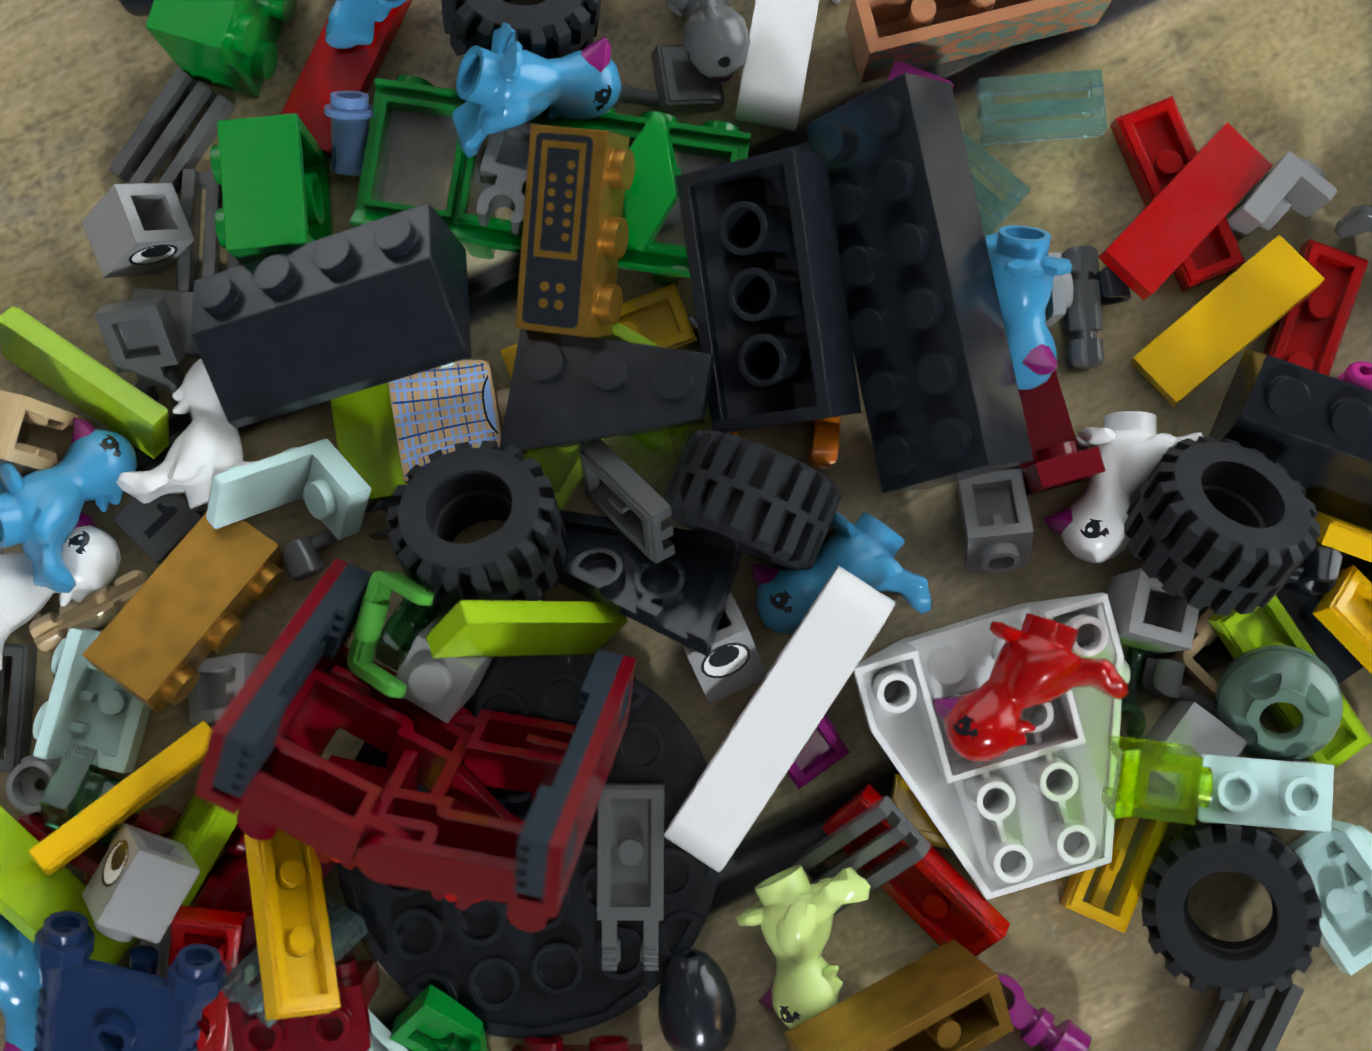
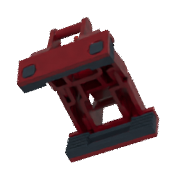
(367, 817)

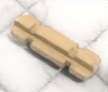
(91, 613)

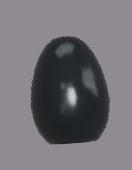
(696, 1004)

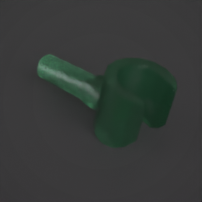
(1137, 719)

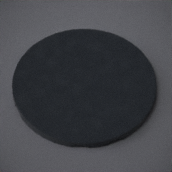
(552, 977)

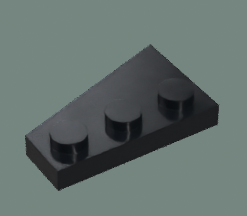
(599, 389)
(674, 597)

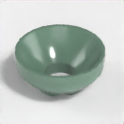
(1274, 676)

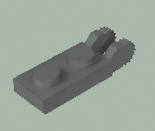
(630, 867)

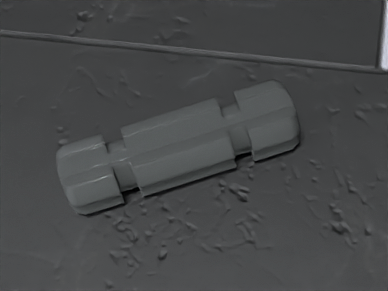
(1085, 314)

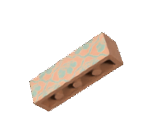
(948, 30)

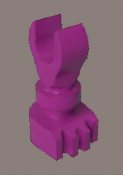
(1038, 1025)

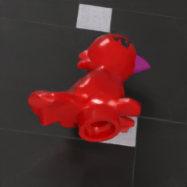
(1028, 671)

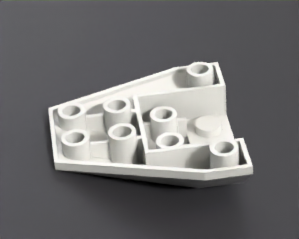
(1038, 804)

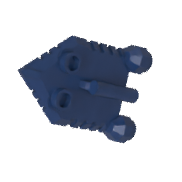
(117, 1007)

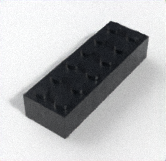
(920, 288)

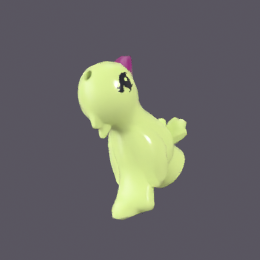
(796, 926)

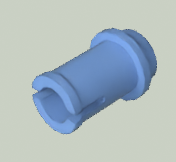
(349, 130)

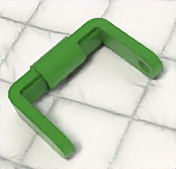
(370, 625)

